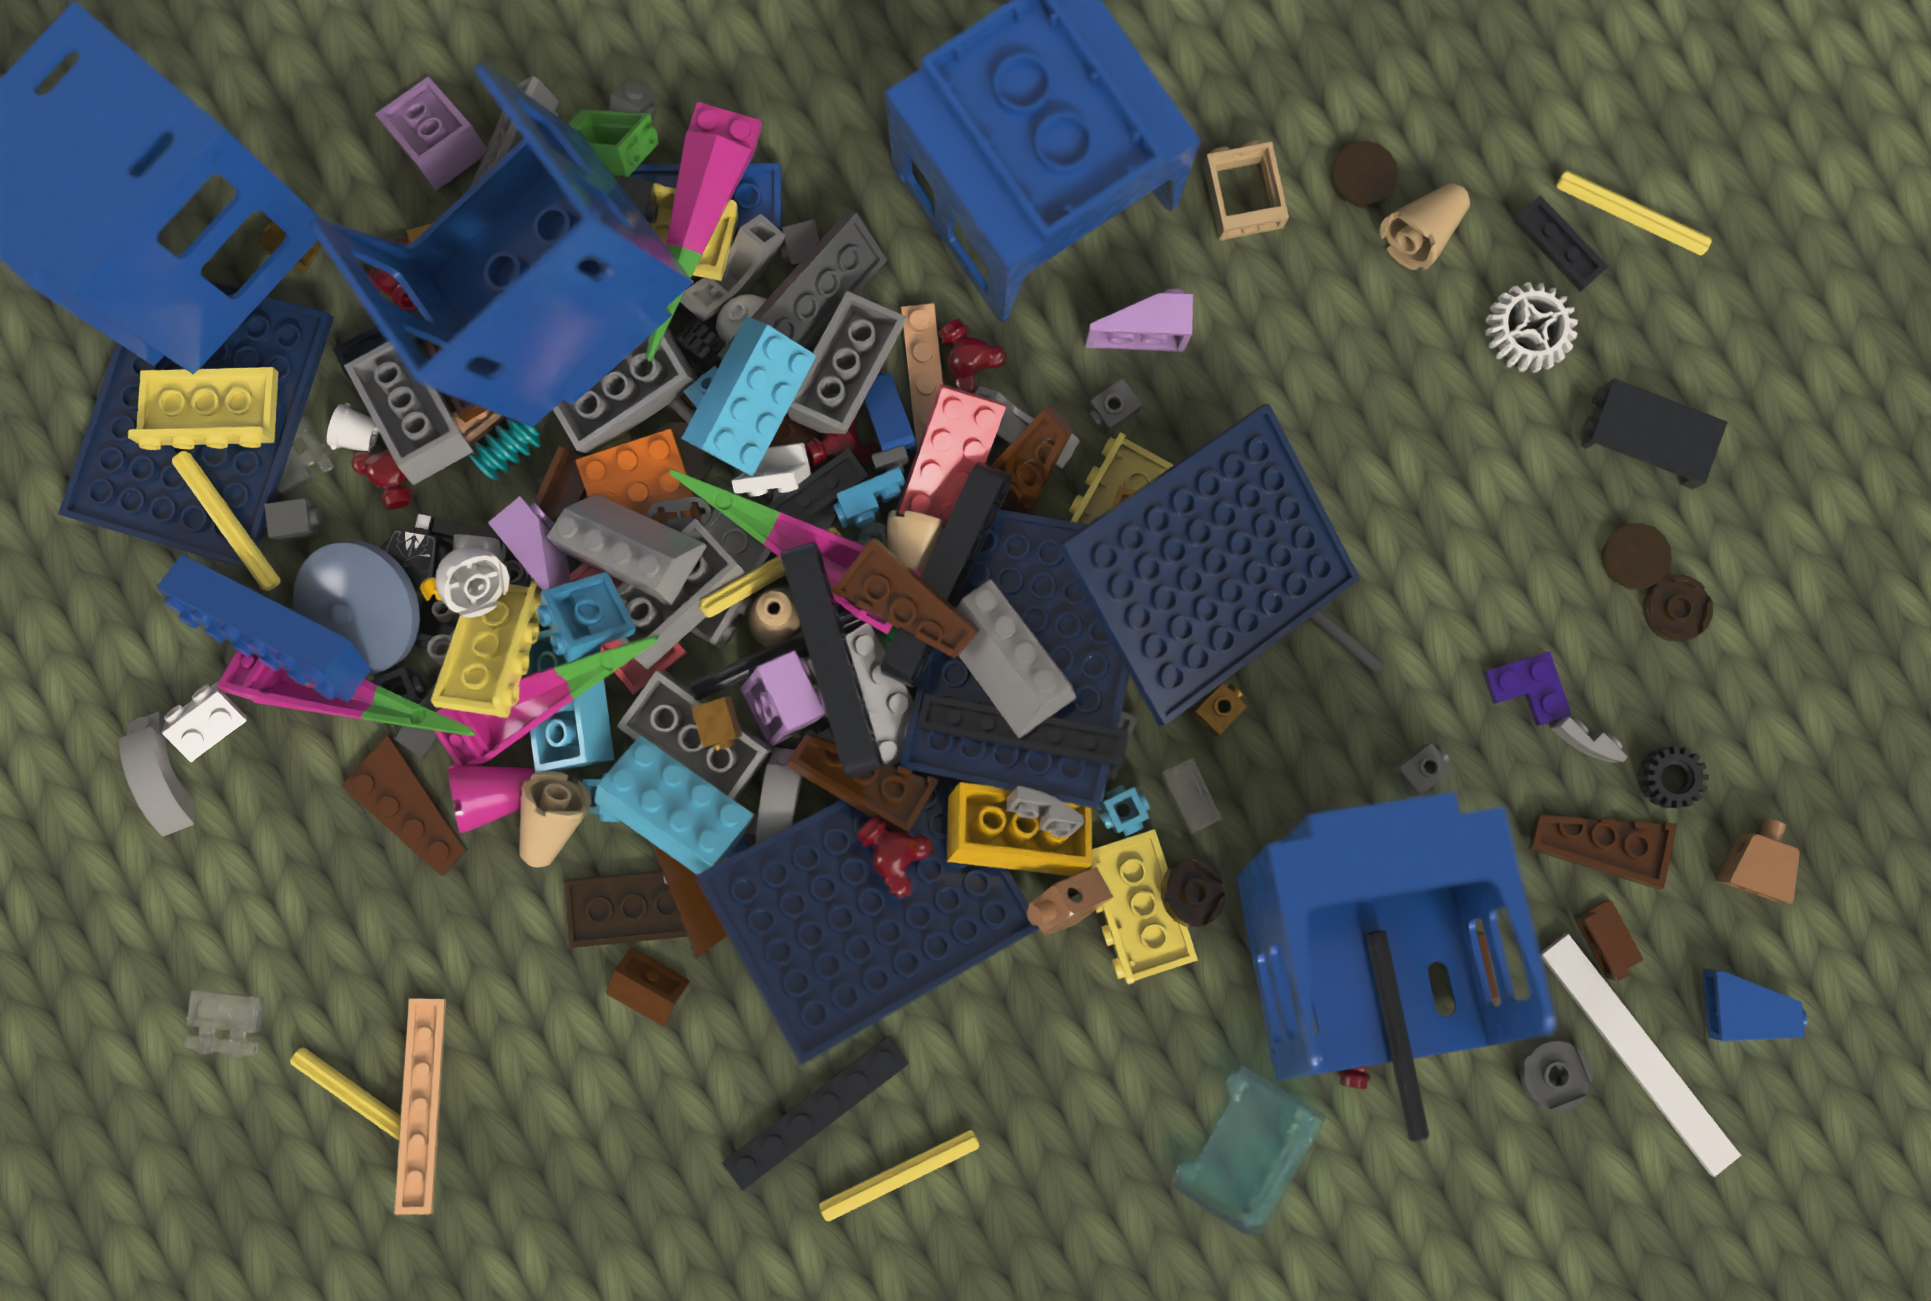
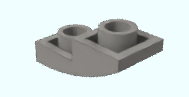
(1598, 745)
(1052, 813)

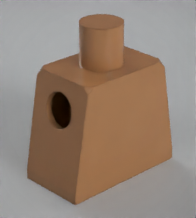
(1763, 864)
(1055, 910)

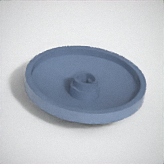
(361, 597)

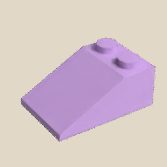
(432, 133)
(1152, 324)
(525, 534)
(782, 698)

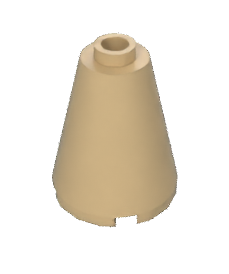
(1424, 226)
(913, 537)
(771, 628)
(549, 815)

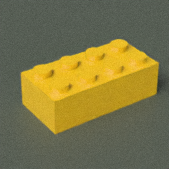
(990, 836)

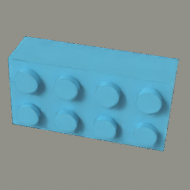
(749, 396)
(577, 732)
(672, 807)

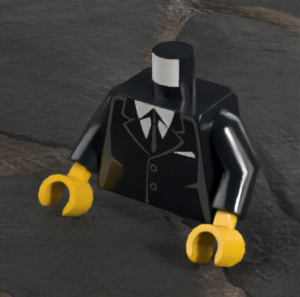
(419, 554)

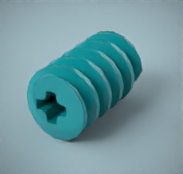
(505, 448)

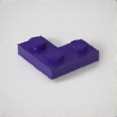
(1537, 680)

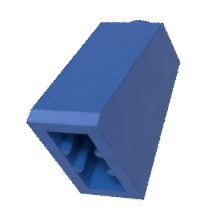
(889, 416)
(1749, 1011)

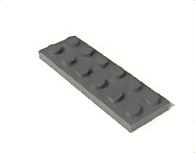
(814, 289)

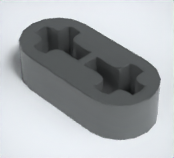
(678, 505)

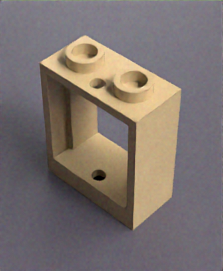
(1249, 222)

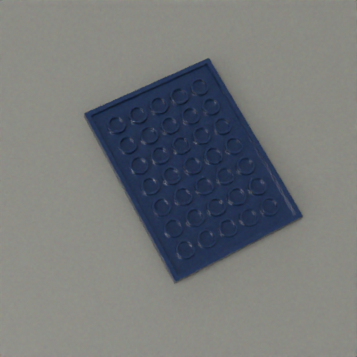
(141, 489)
(1210, 563)
(1039, 585)
(831, 938)

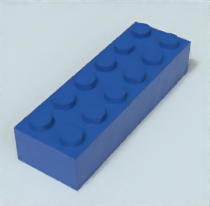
(263, 629)

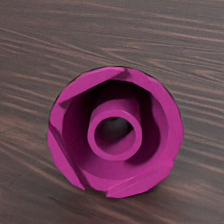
(485, 793)

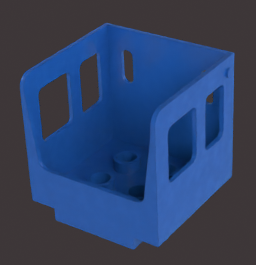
(1035, 136)
(95, 187)
(526, 277)
(1424, 882)

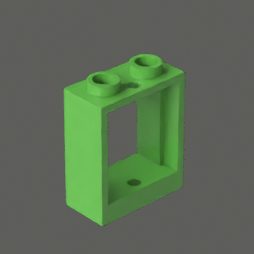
(617, 137)

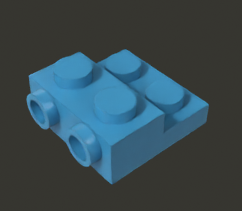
(859, 503)
(584, 616)

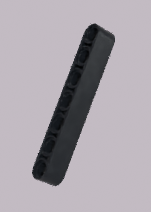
(951, 563)
(831, 660)

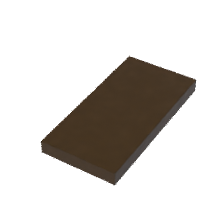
(620, 909)

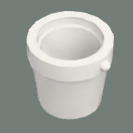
(351, 430)

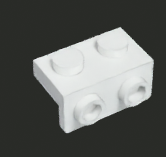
(780, 468)
(202, 721)

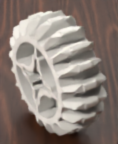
(1523, 303)

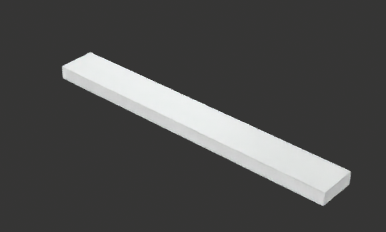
(1639, 1055)

